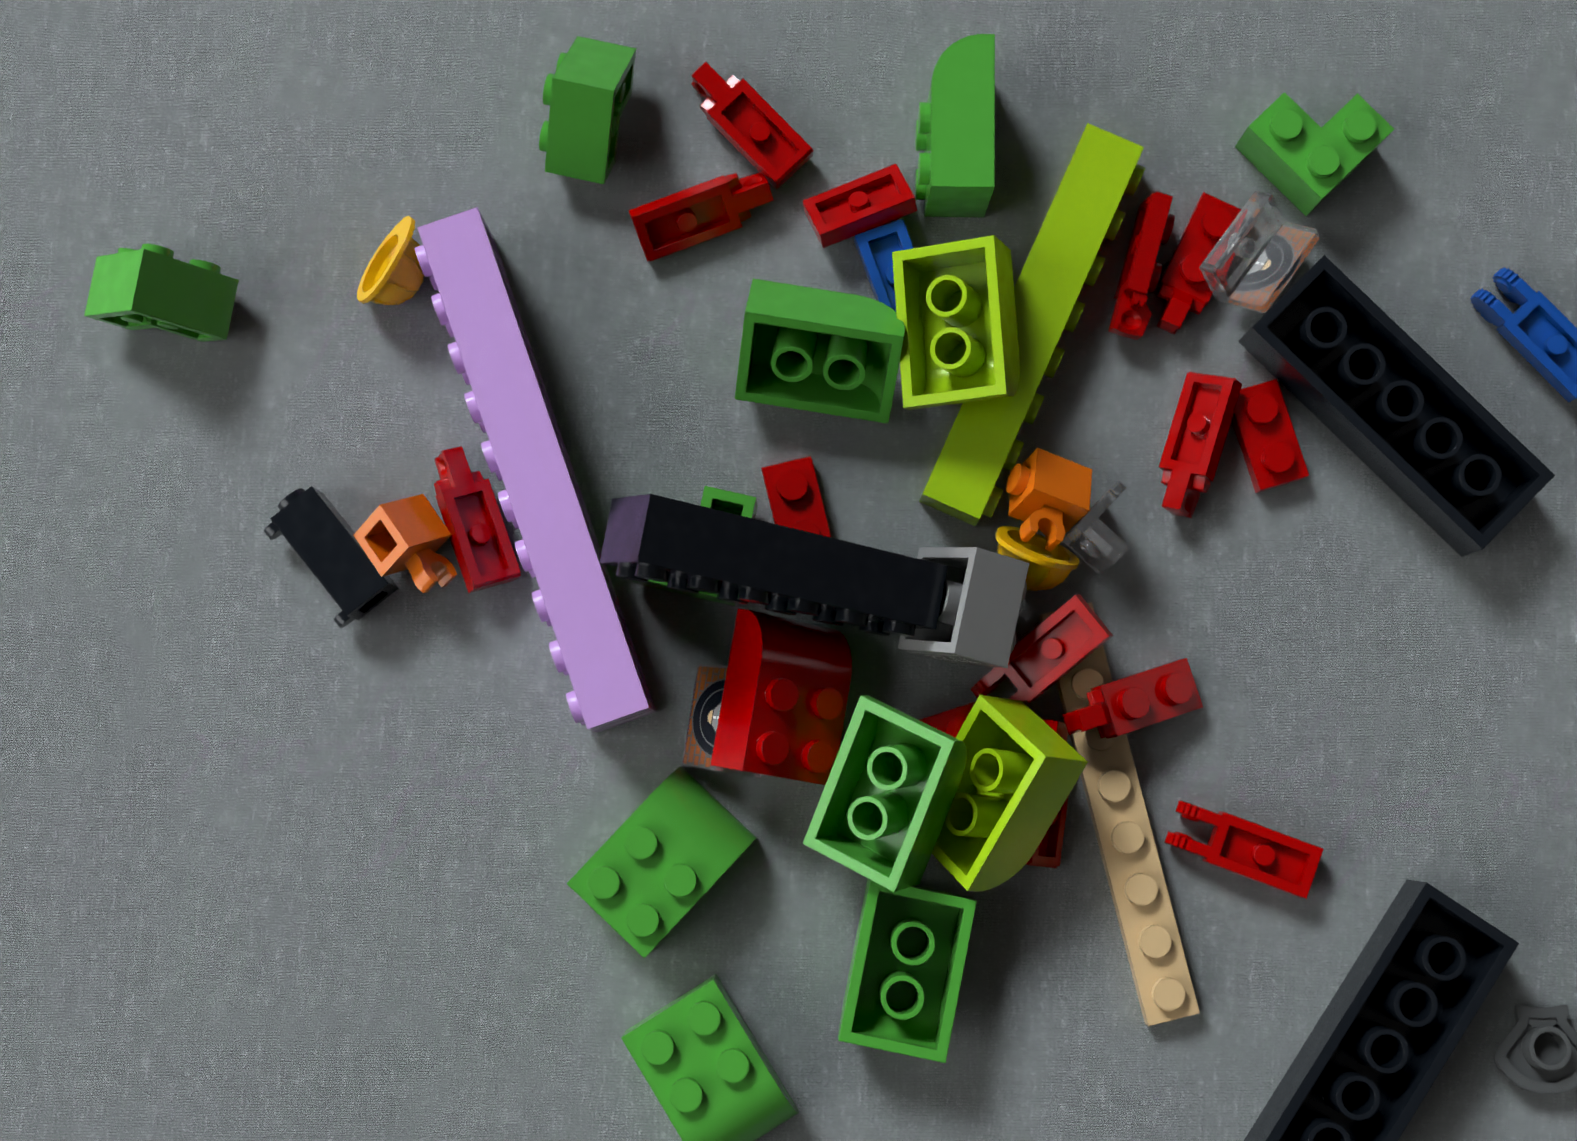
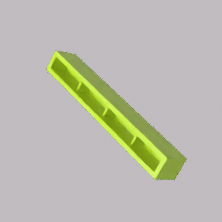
(1045, 304)

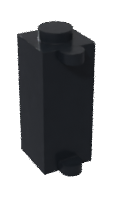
(331, 553)

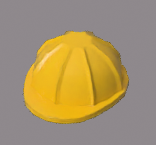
(394, 269)
(1045, 567)

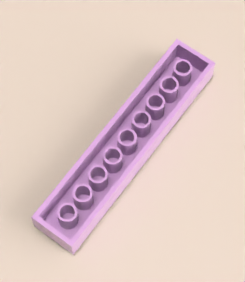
(536, 471)

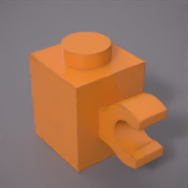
(1048, 495)
(406, 537)

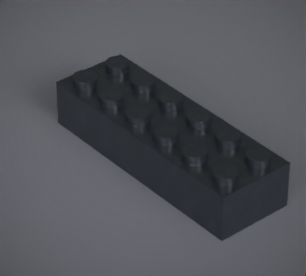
(1396, 408)
(771, 566)
(1389, 1023)

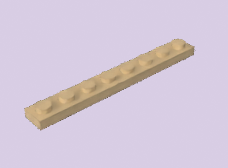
(1129, 856)

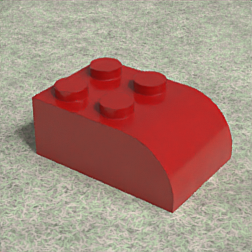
(783, 698)

